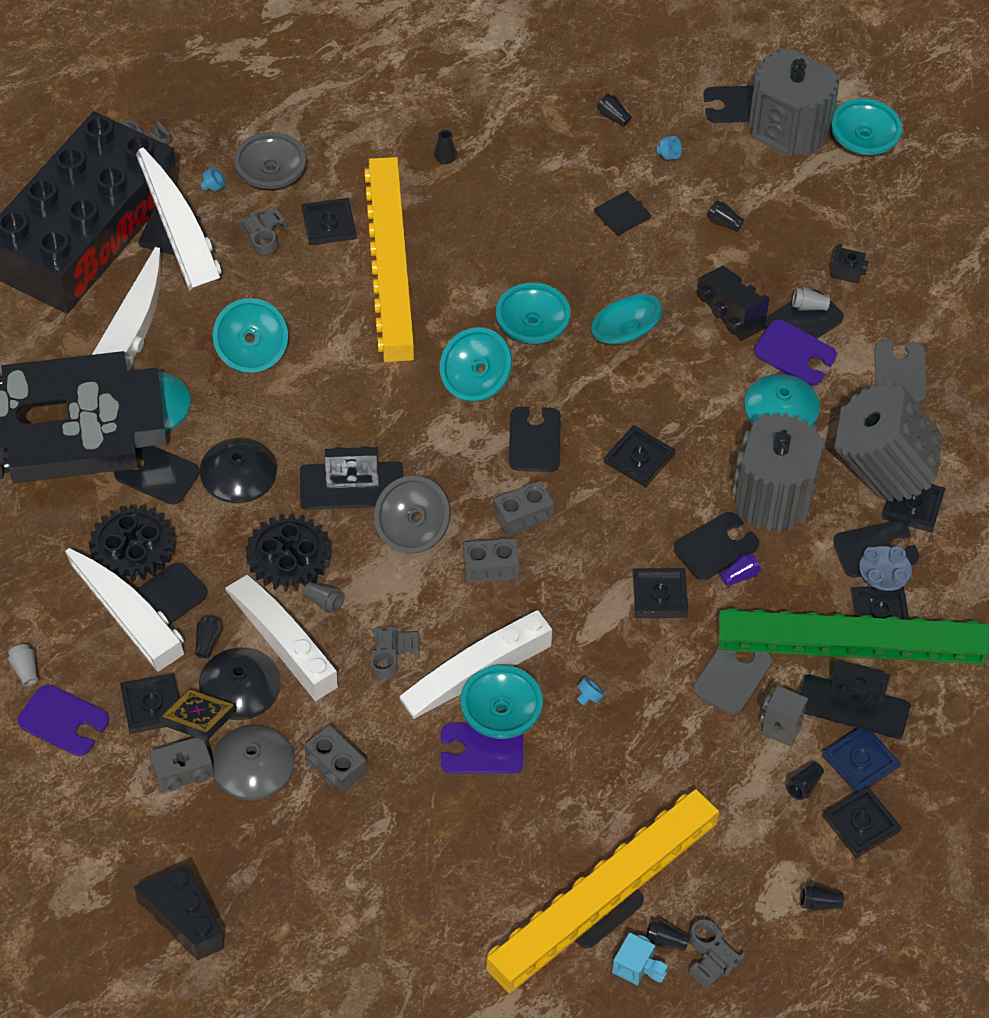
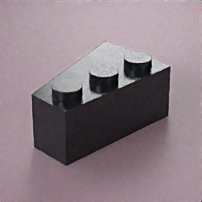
(734, 302)
(182, 909)

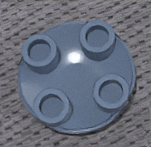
(885, 567)

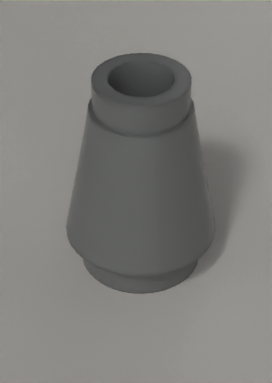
(325, 597)

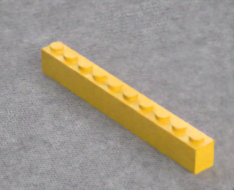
(390, 260)
(601, 891)

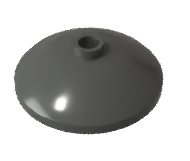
(270, 160)
(398, 507)
(257, 774)

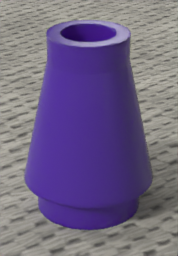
(742, 569)

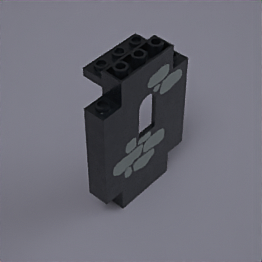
(106, 420)

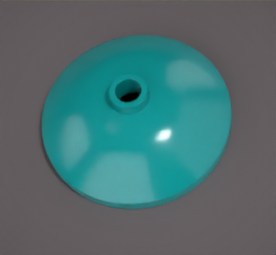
(866, 126)
(533, 313)
(253, 318)
(627, 319)
(466, 355)
(767, 397)
(175, 400)
(504, 689)

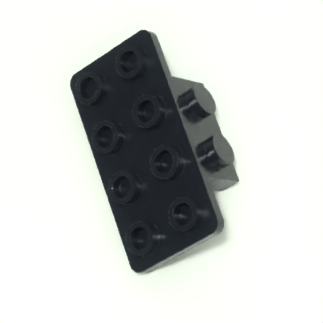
(346, 479)
(856, 700)

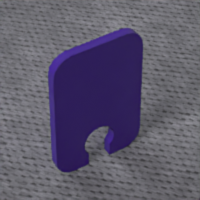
(791, 349)
(57, 715)
(481, 752)

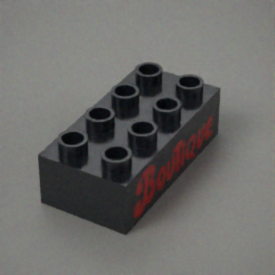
(79, 212)

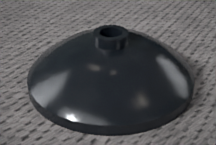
(241, 479)
(252, 691)

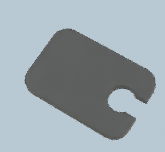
(906, 371)
(730, 683)

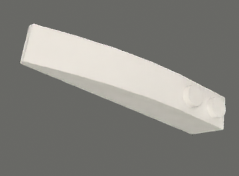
(181, 226)
(135, 313)
(131, 612)
(285, 637)
(504, 647)

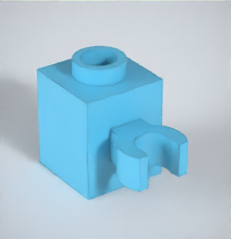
(636, 960)

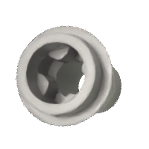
(809, 300)
(23, 663)

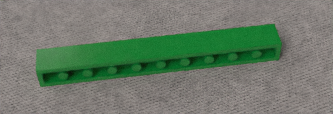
(853, 636)

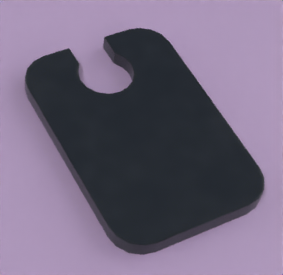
(736, 100)
(810, 321)
(534, 446)
(161, 476)
(853, 543)
(711, 550)
(173, 591)
(611, 920)

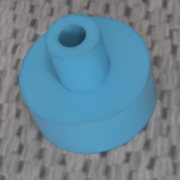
(670, 148)
(213, 179)
(590, 691)

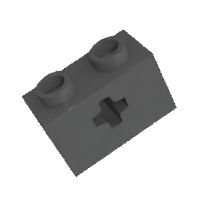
(783, 715)
(168, 761)

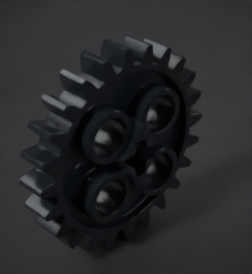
(141, 526)
(271, 564)

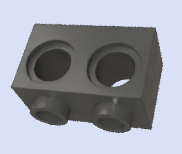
(525, 512)
(491, 565)
(340, 756)

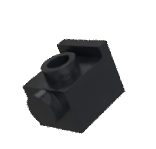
(848, 265)

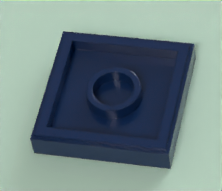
(861, 759)

